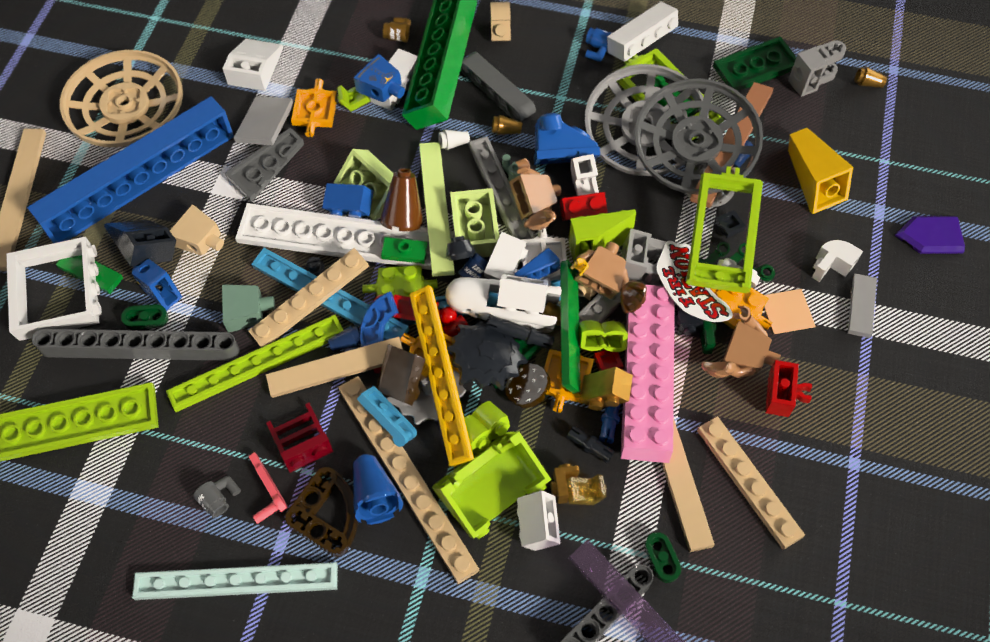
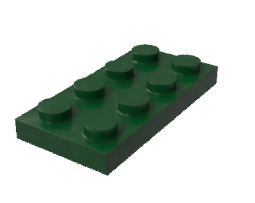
(755, 64)

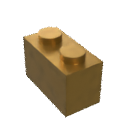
(606, 388)

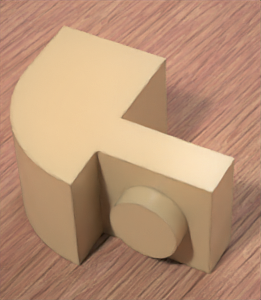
(500, 21)

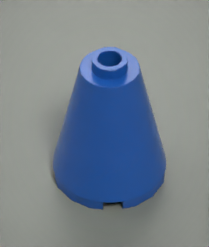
(373, 491)

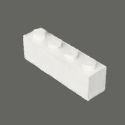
(642, 31)

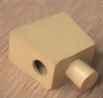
(196, 232)

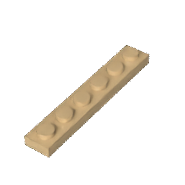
(308, 298)
(750, 483)

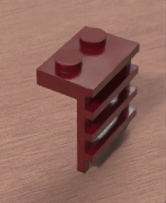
(306, 451)

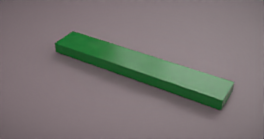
(569, 328)

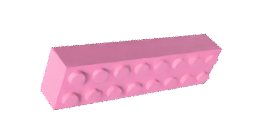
(650, 359)

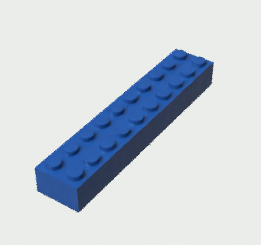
(132, 171)

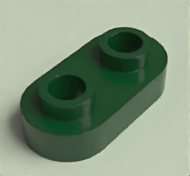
(146, 317)
(664, 558)

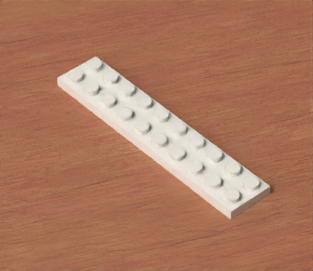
(322, 233)

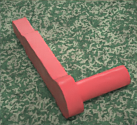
(278, 501)

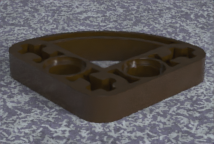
(309, 511)

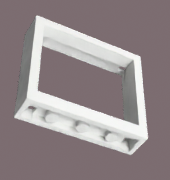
(43, 254)

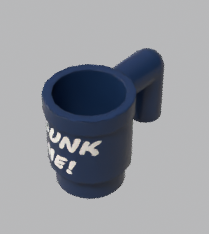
(474, 267)

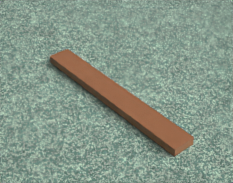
(758, 97)

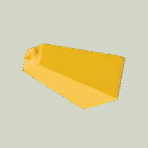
(820, 170)

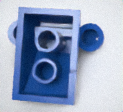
(559, 142)

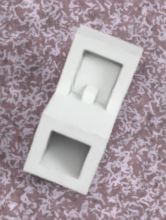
(584, 175)
(836, 255)

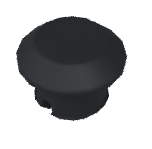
(315, 266)

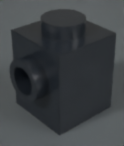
(686, 323)

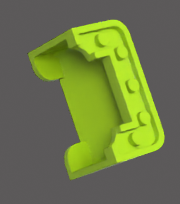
(491, 482)

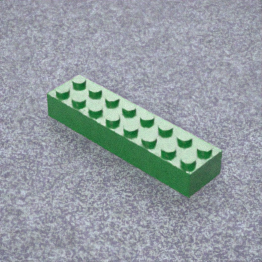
(439, 62)

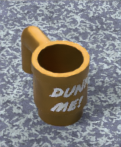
(397, 30)

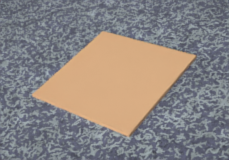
(788, 311)

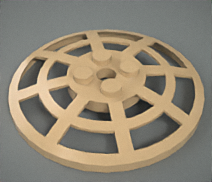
(113, 97)

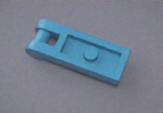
(387, 416)

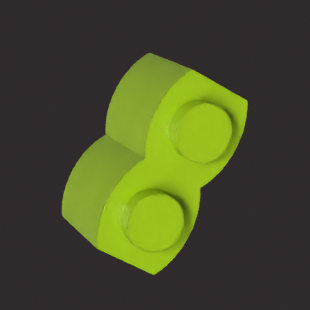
(608, 335)
(485, 425)

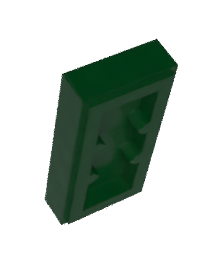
(707, 337)

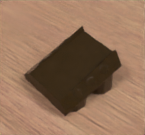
(401, 375)

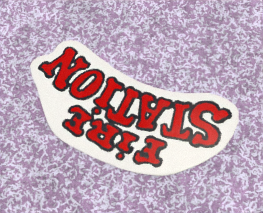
(694, 300)

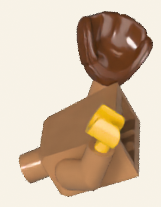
(606, 274)

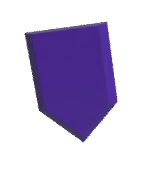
(933, 234)

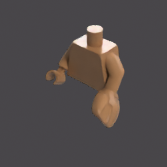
(534, 196)
(745, 351)

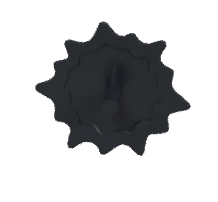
(485, 355)

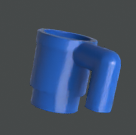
(597, 39)

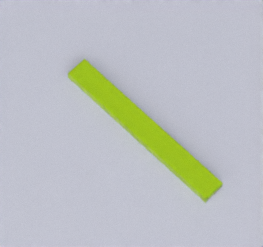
(253, 363)

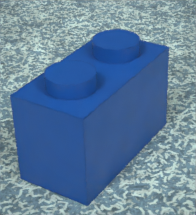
(348, 200)

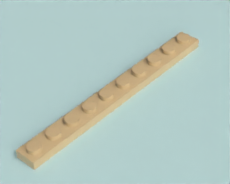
(412, 487)

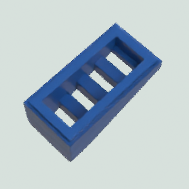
(540, 266)

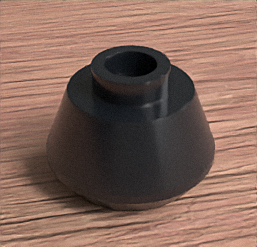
(459, 249)

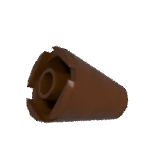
(402, 203)

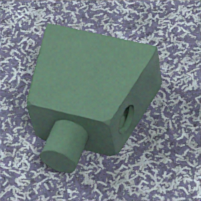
(244, 306)

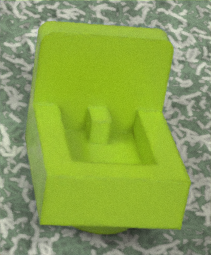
(351, 99)

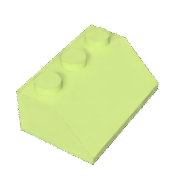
(365, 169)
(476, 219)

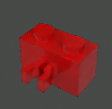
(583, 205)
(784, 390)

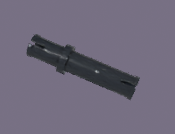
(520, 332)

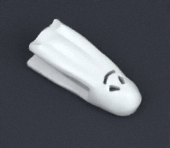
(471, 296)

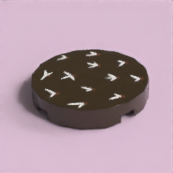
(529, 387)

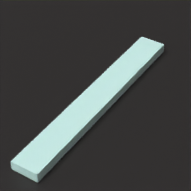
(235, 581)

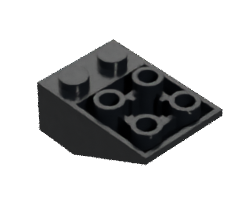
(142, 241)

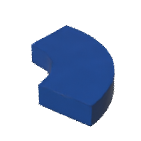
(376, 318)

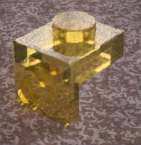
(586, 490)

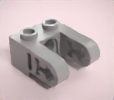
(816, 67)
(636, 251)

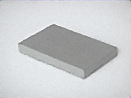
(264, 120)

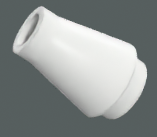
(450, 139)

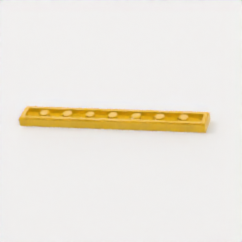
(441, 377)

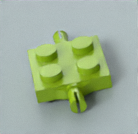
(399, 281)

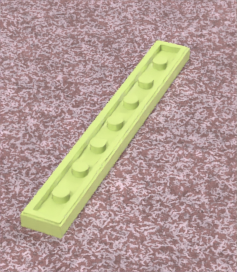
(436, 208)

